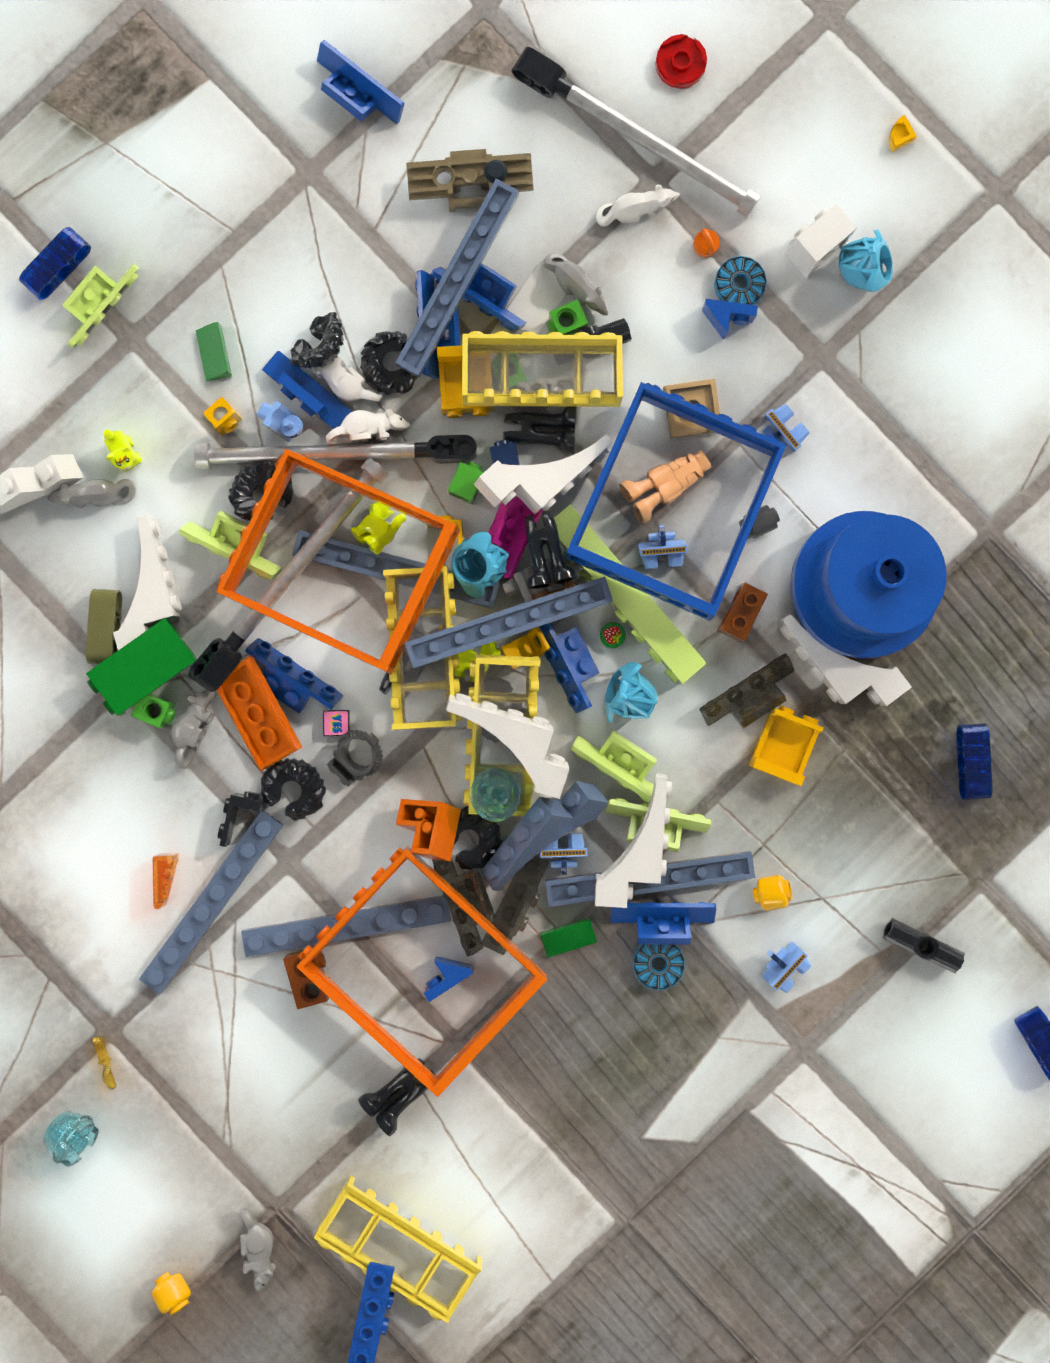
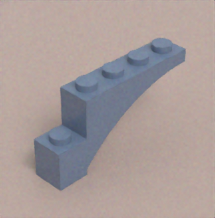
(540, 827)

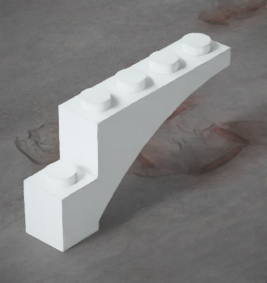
(541, 482)
(30, 483)
(154, 590)
(842, 675)
(523, 736)
(642, 857)

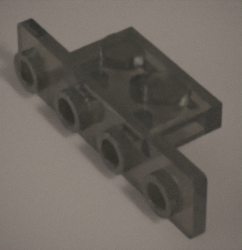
(751, 696)
(473, 890)
(516, 902)

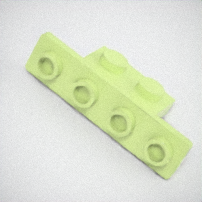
(92, 298)
(225, 538)
(619, 760)
(674, 829)

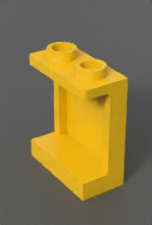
(451, 384)
(785, 745)

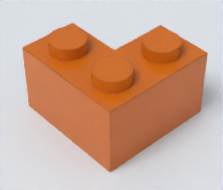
(433, 825)

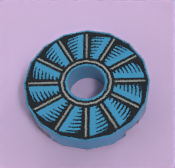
(747, 269)
(662, 978)

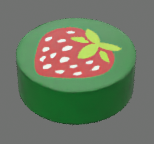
(612, 635)

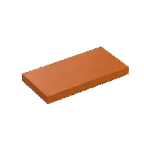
(258, 715)

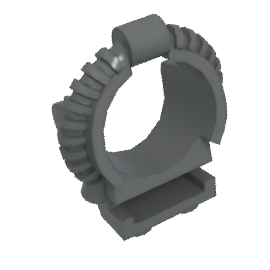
(345, 767)

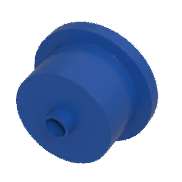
(867, 583)

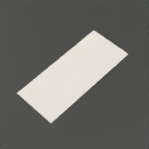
(535, 300)

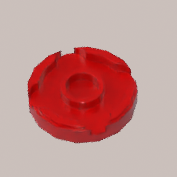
(681, 61)

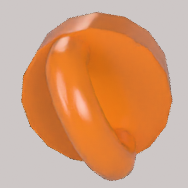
(706, 243)

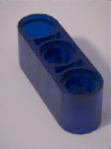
(55, 263)
(974, 761)
(1036, 1032)

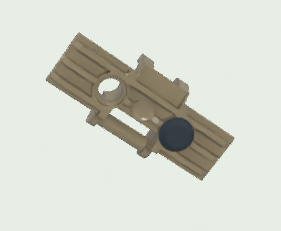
(468, 169)

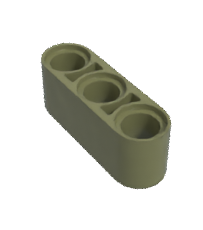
(103, 620)

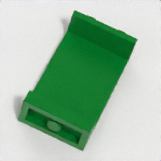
(140, 667)

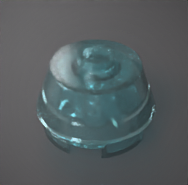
(495, 794)
(69, 1137)

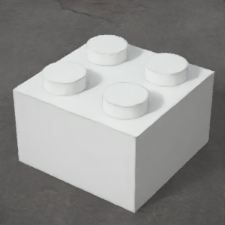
(820, 240)

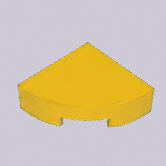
(901, 134)

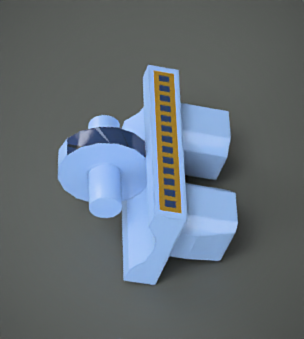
(777, 419)
(280, 420)
(672, 548)
(574, 849)
(784, 965)

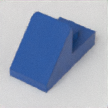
(721, 312)
(452, 972)

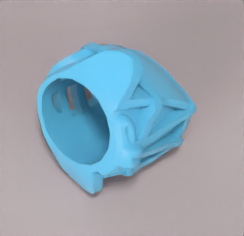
(863, 263)
(482, 563)
(634, 694)

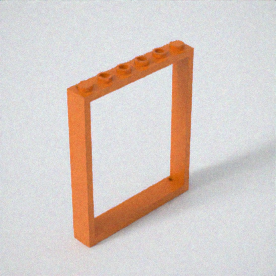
(261, 517)
(438, 1083)

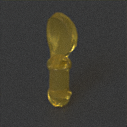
(103, 1057)

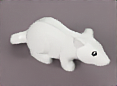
(632, 206)
(346, 383)
(362, 425)

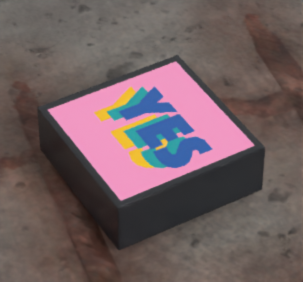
(336, 722)

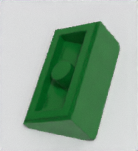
(213, 352)
(568, 937)

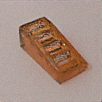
(163, 874)

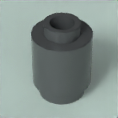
(764, 522)

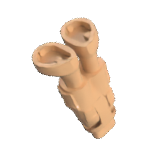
(667, 480)

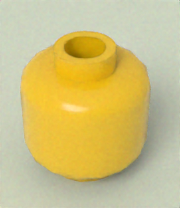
(773, 892)
(171, 1293)

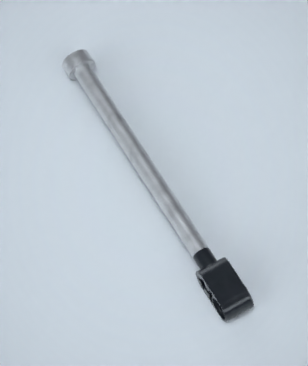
(548, 78)
(206, 456)
(223, 656)

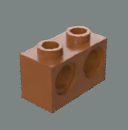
(742, 612)
(299, 981)

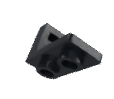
(248, 800)

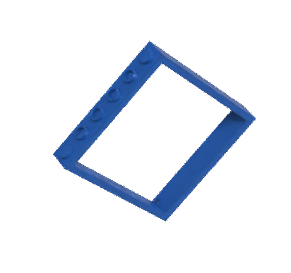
(720, 424)

